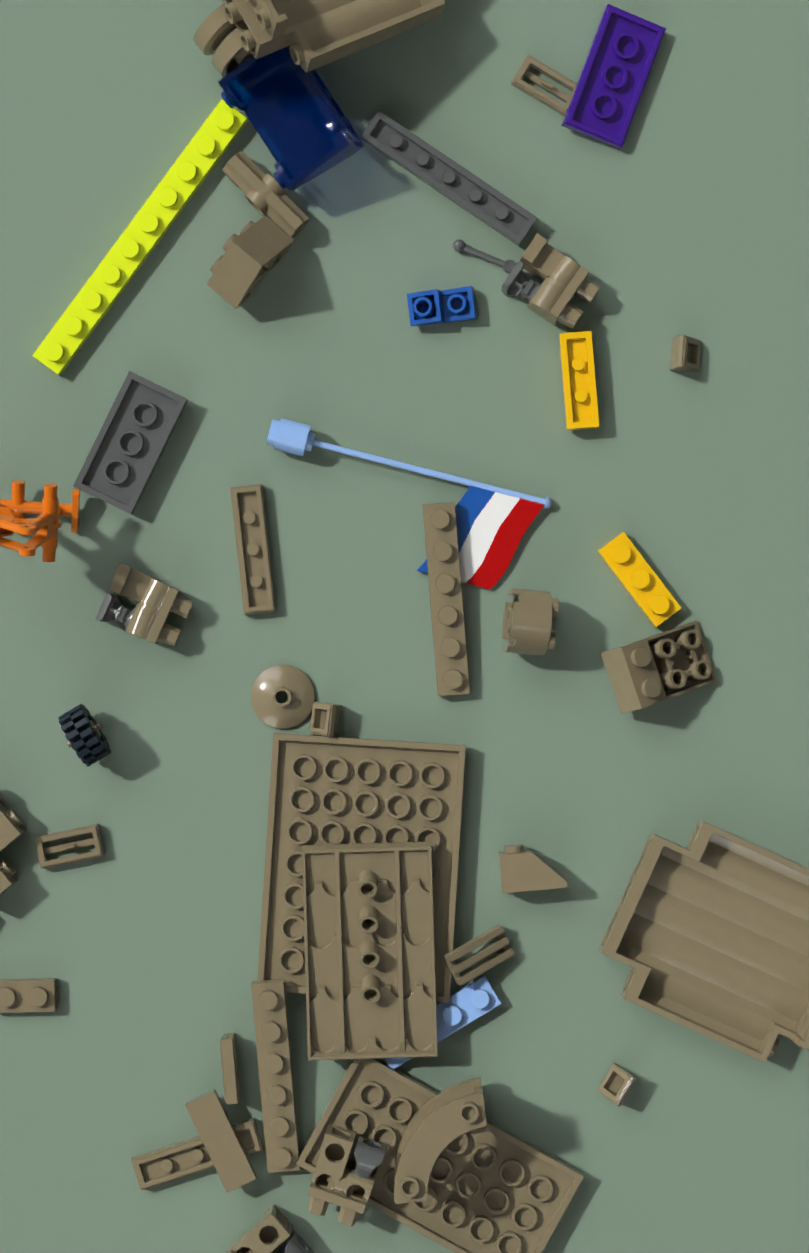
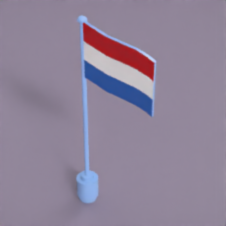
(487, 516)

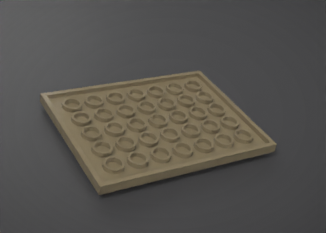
(355, 795)

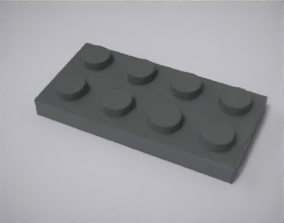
(130, 442)

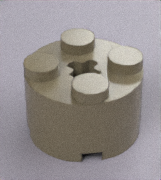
(529, 622)

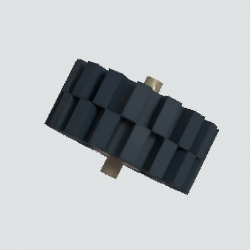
(84, 735)

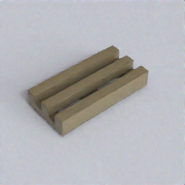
(537, 94)
(96, 840)
(505, 953)
(230, 1068)

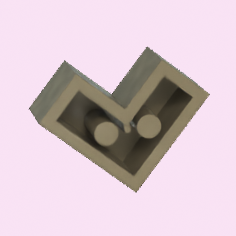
(248, 260)

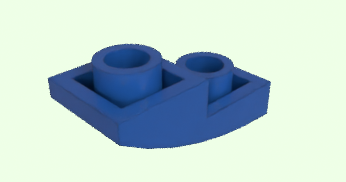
(442, 306)

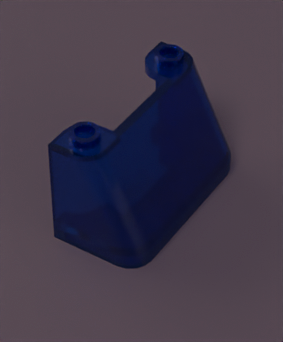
(292, 116)

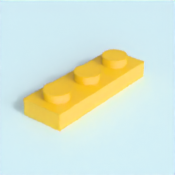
(579, 380)
(639, 579)

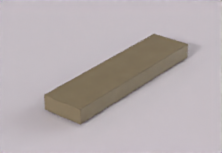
(253, 549)
(188, 1157)

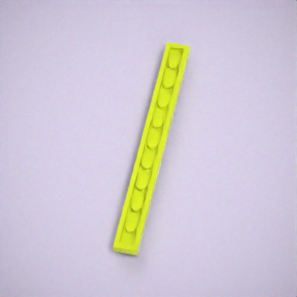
(140, 237)

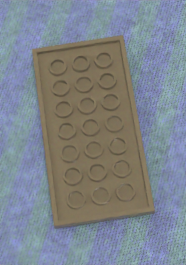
(485, 1186)

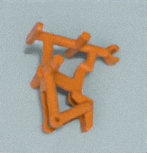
(43, 527)

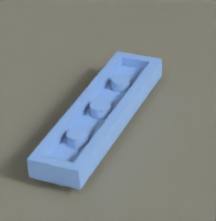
(464, 1007)

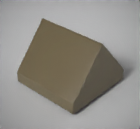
(685, 354)
(325, 719)
(617, 1084)

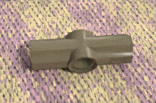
(265, 194)

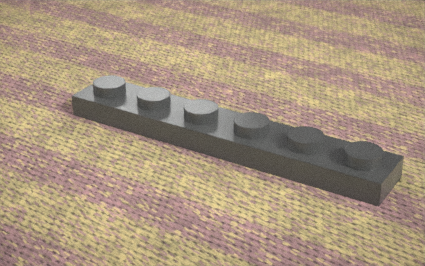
(448, 178)

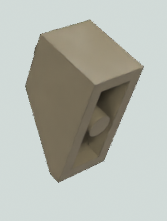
(525, 871)

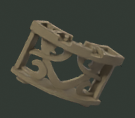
(430, 1131)

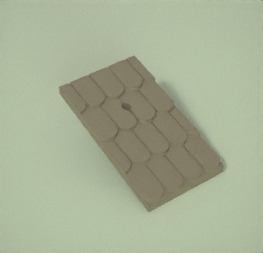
(369, 950)

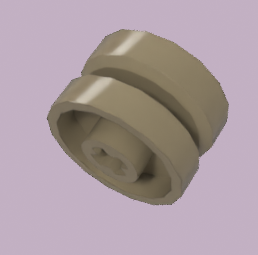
(222, 41)

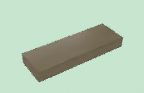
(221, 1140)

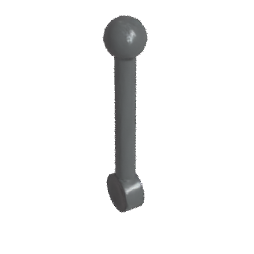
(508, 265)

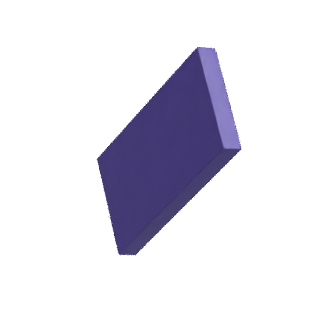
(613, 76)

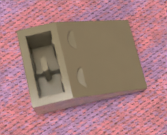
(658, 667)

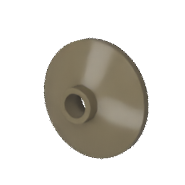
(299, 691)

